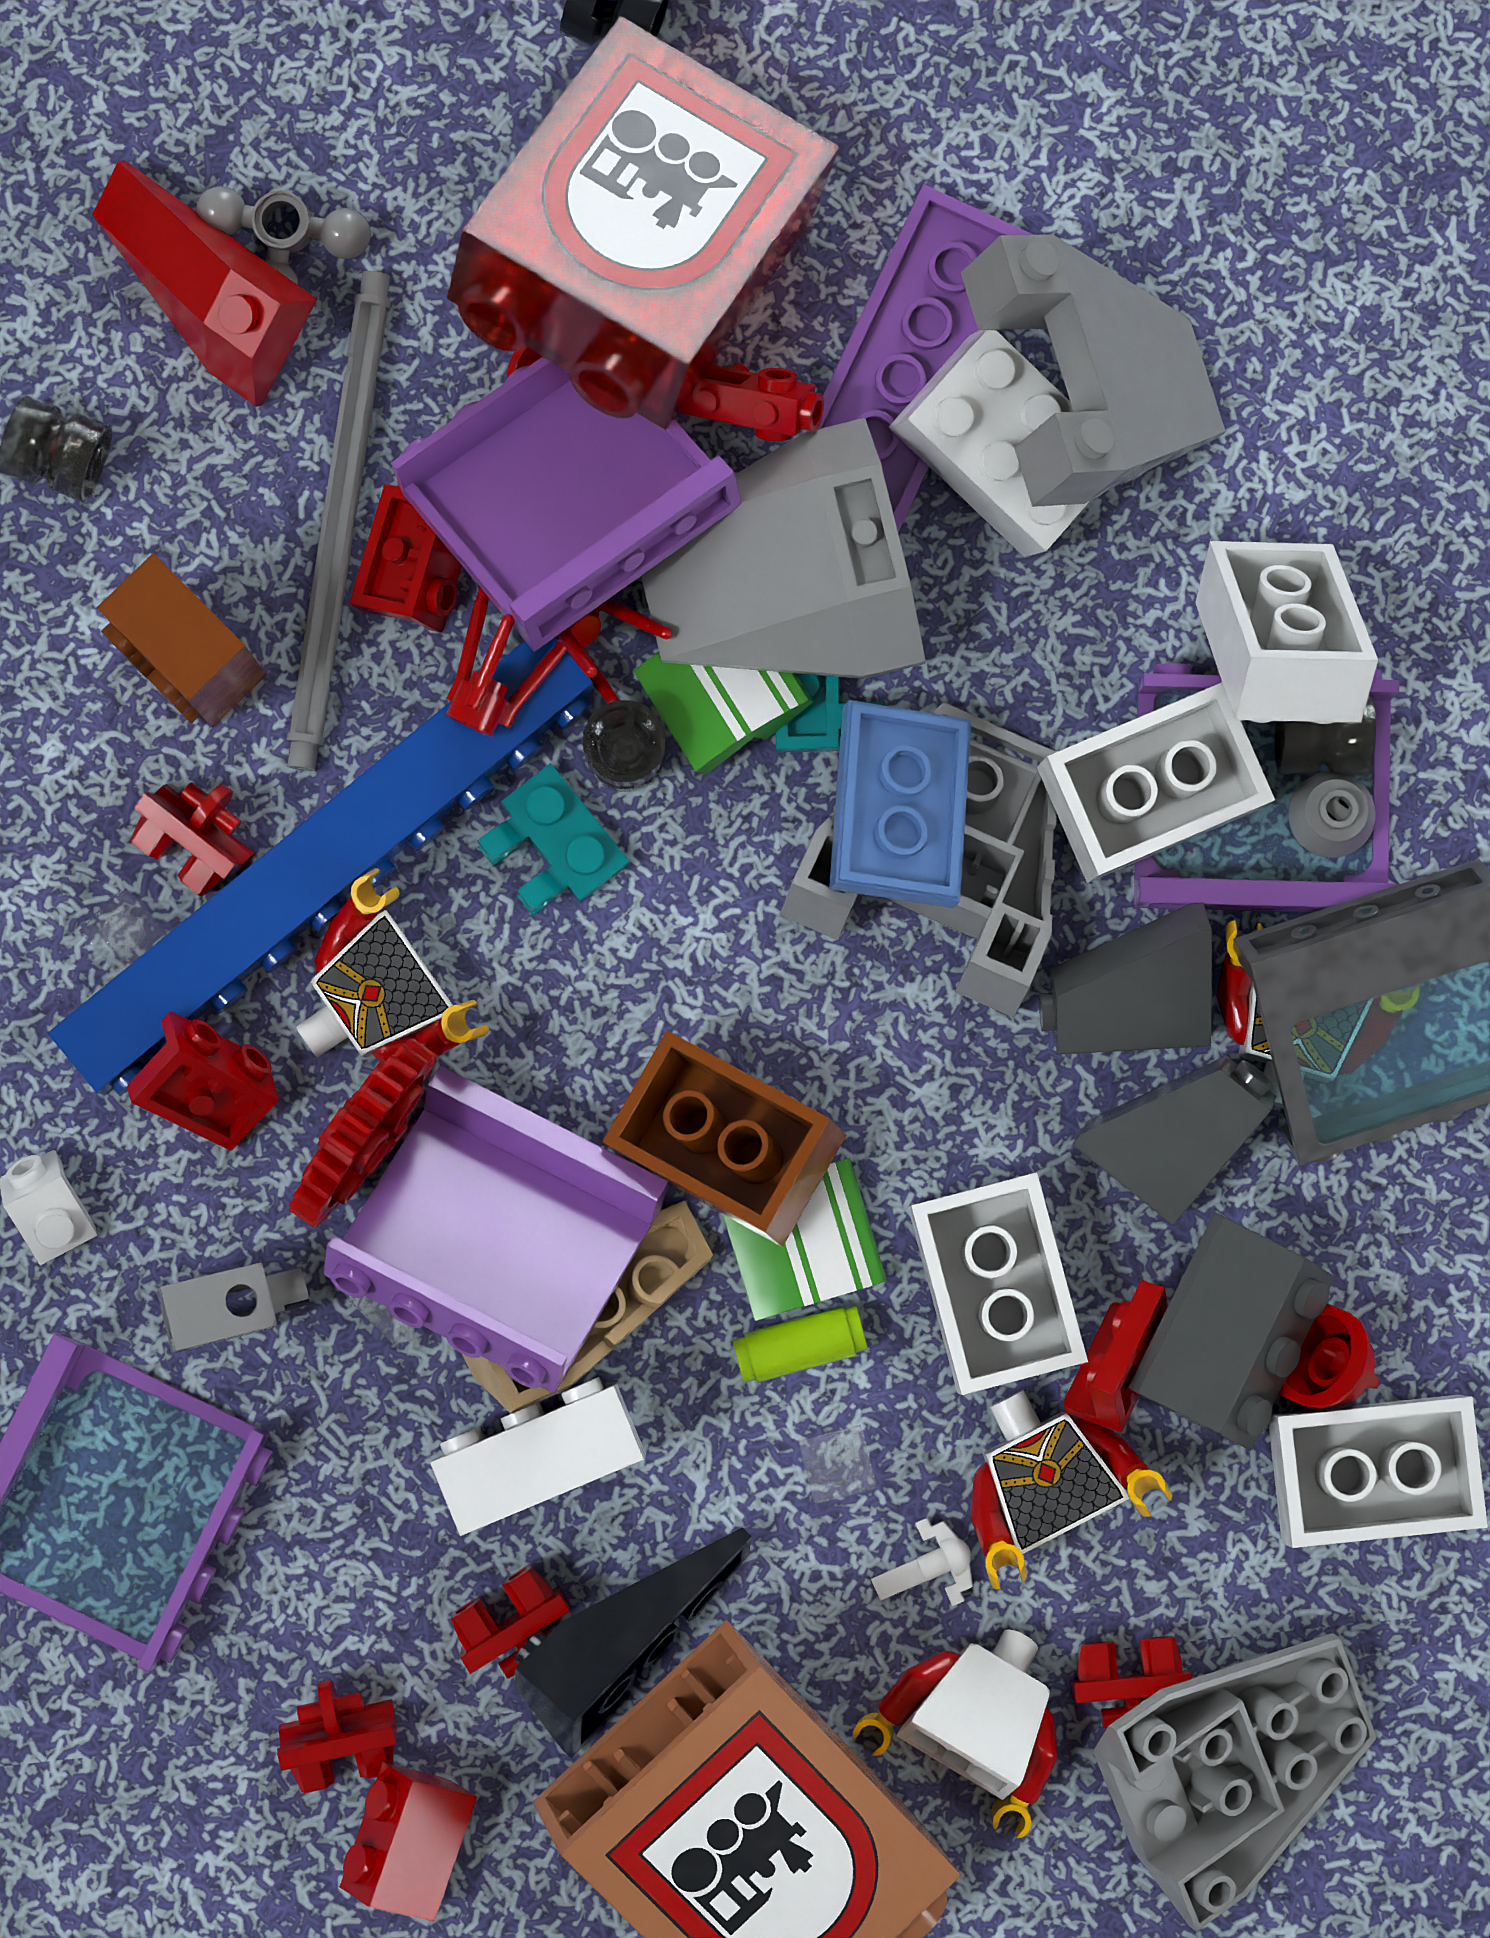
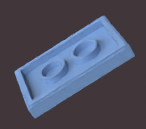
(900, 804)

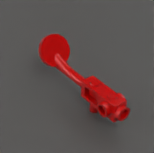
(763, 400)

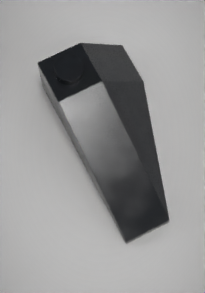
(587, 1661)

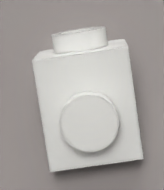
(45, 1206)

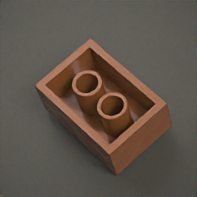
(179, 643)
(725, 1138)

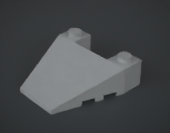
(1123, 359)
(1002, 879)

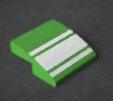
(720, 707)
(823, 1256)

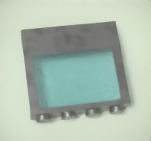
(1378, 1010)

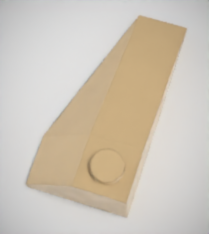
(661, 1266)

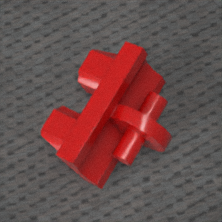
(200, 826)
(486, 1640)
(1100, 1680)
(334, 1730)

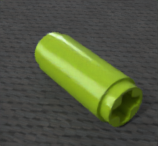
(800, 1344)

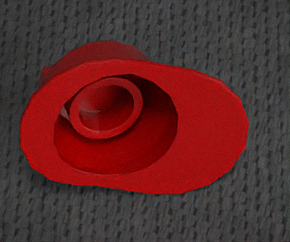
(1333, 1362)

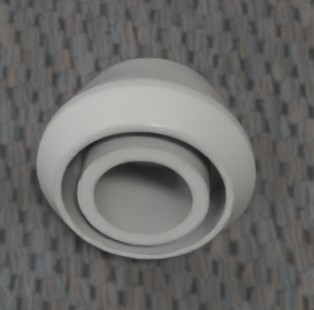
(1316, 829)

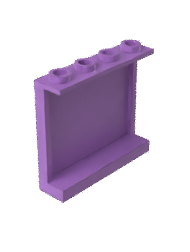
(558, 498)

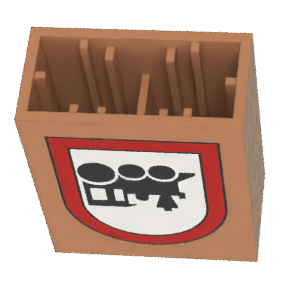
(742, 1815)

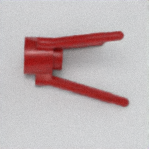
(587, 629)
(477, 697)

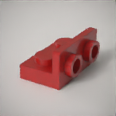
(406, 567)
(205, 1082)
(1102, 1383)

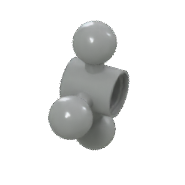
(342, 232)

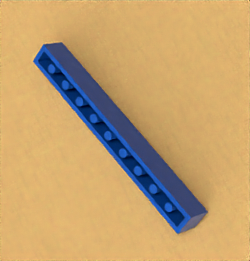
(311, 873)

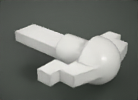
(951, 1556)

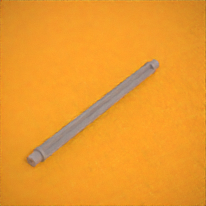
(338, 521)

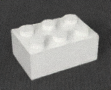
(968, 431)
(1285, 632)
(1155, 782)
(997, 1284)
(536, 1455)
(1377, 1471)

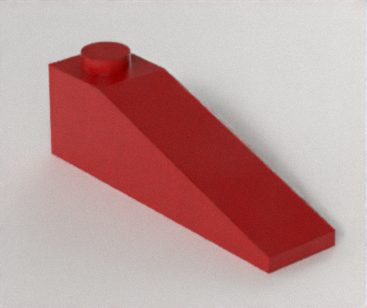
(214, 290)

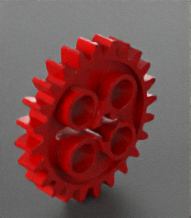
(363, 1132)

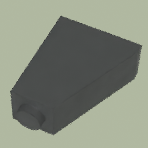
(1136, 989)
(1179, 1134)

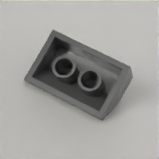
(1232, 1331)

